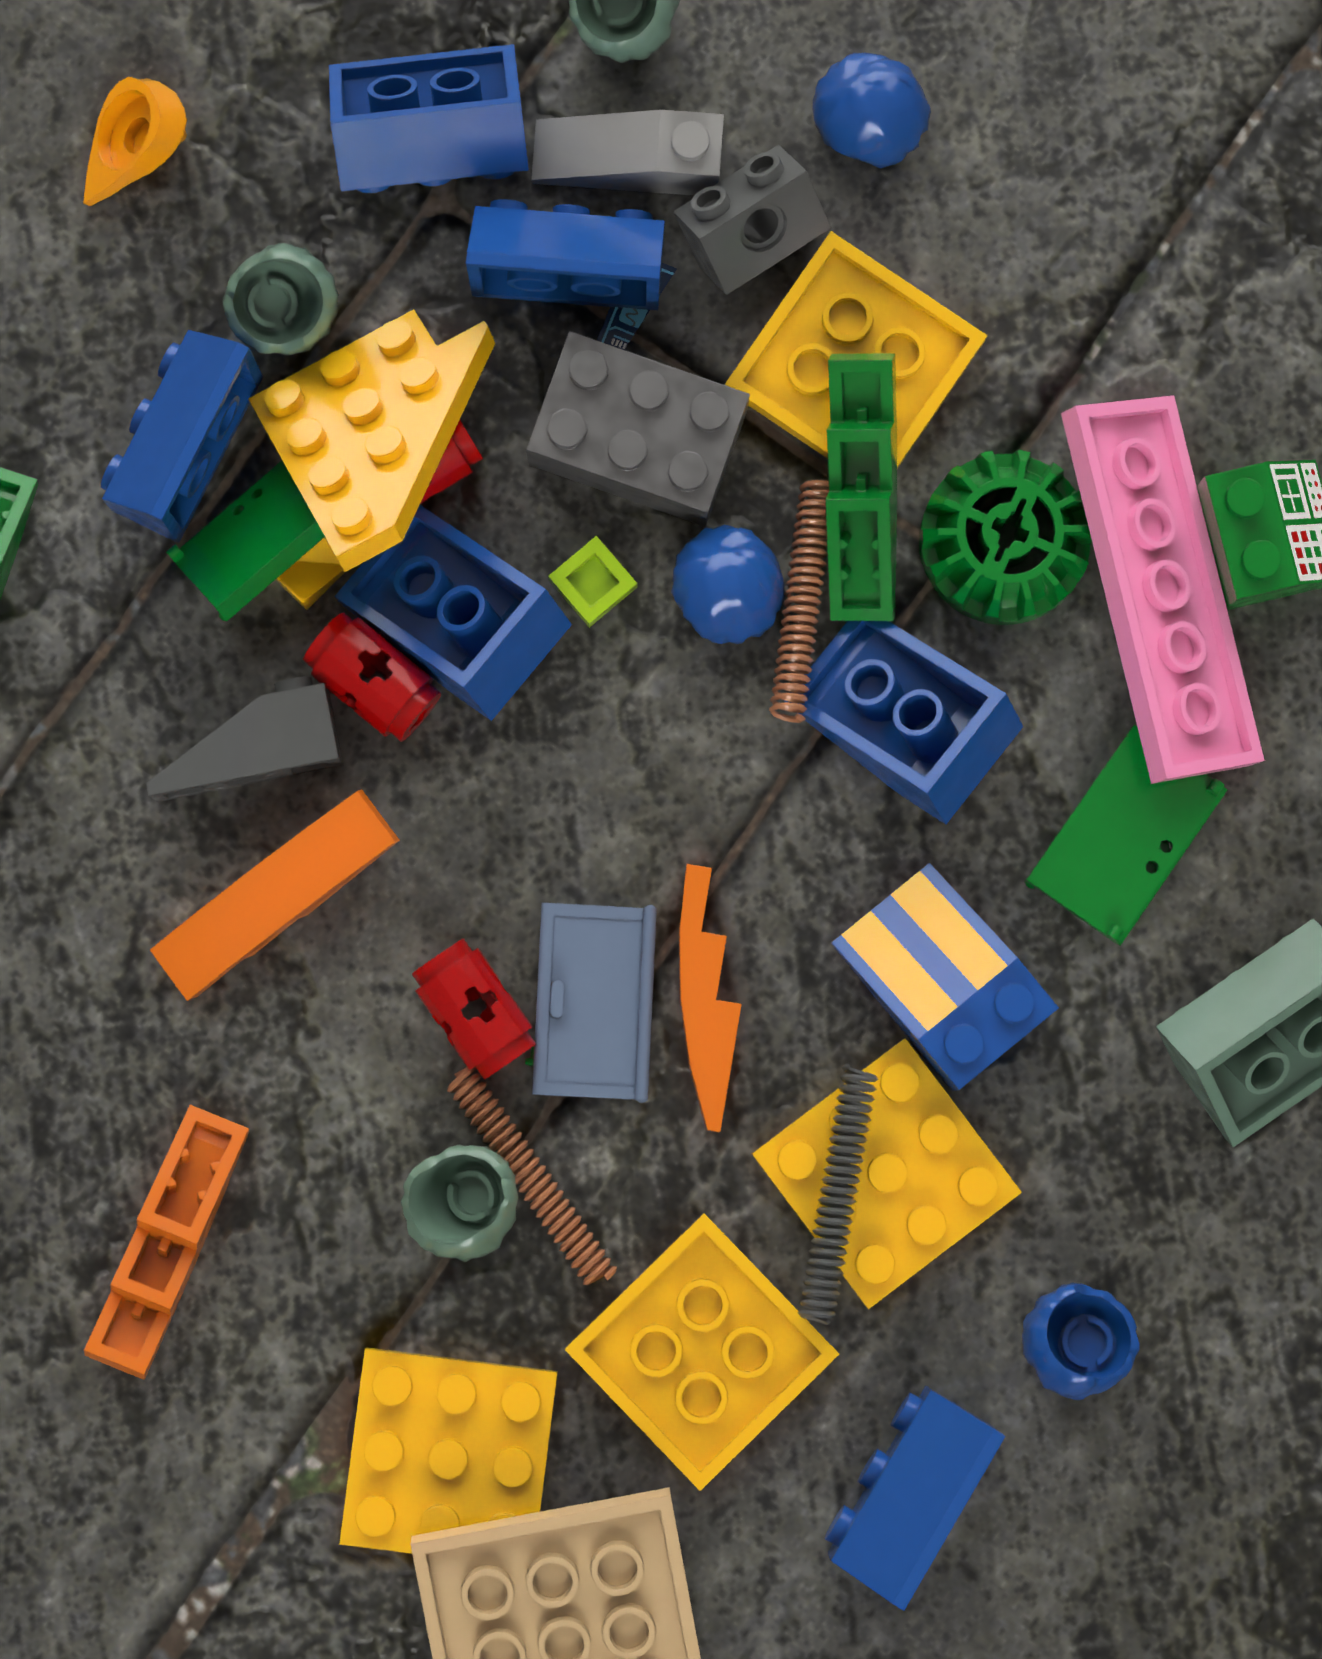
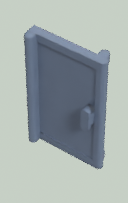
(598, 999)

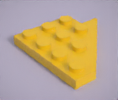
(372, 428)

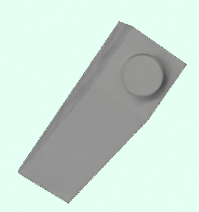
(630, 151)

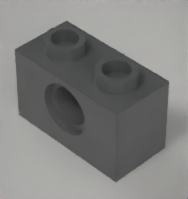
(752, 219)

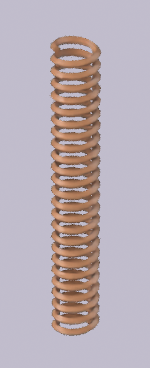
(807, 599)
(535, 1186)

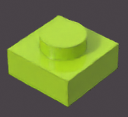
(592, 581)

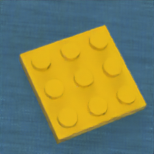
(853, 307)
(920, 1181)
(701, 1351)
(443, 1446)

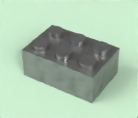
(637, 428)

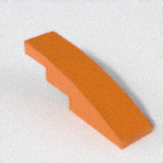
(274, 894)
(707, 1022)
(166, 1242)

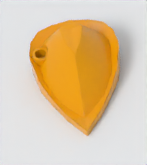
(133, 136)

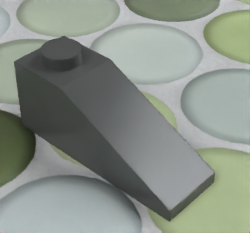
(264, 741)

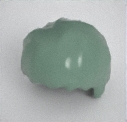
(623, 27)
(281, 300)
(460, 1202)

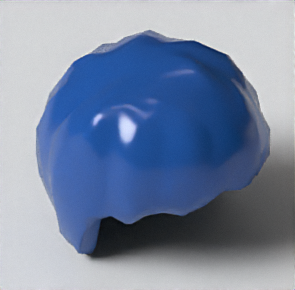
(871, 109)
(728, 584)
(1079, 1340)

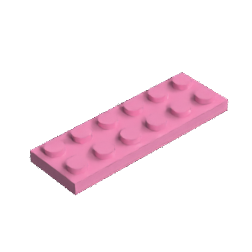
(1162, 587)

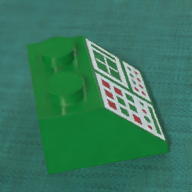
(1265, 529)

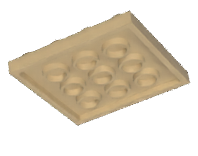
(560, 1584)

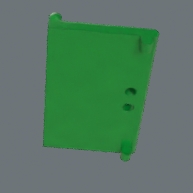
(249, 543)
(1114, 837)

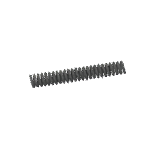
(838, 1199)

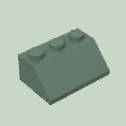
(1254, 1037)

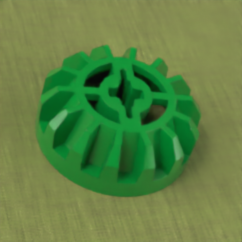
(983, 588)

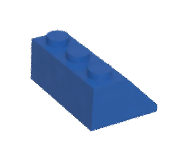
(427, 118)
(566, 255)
(182, 433)
(912, 1495)

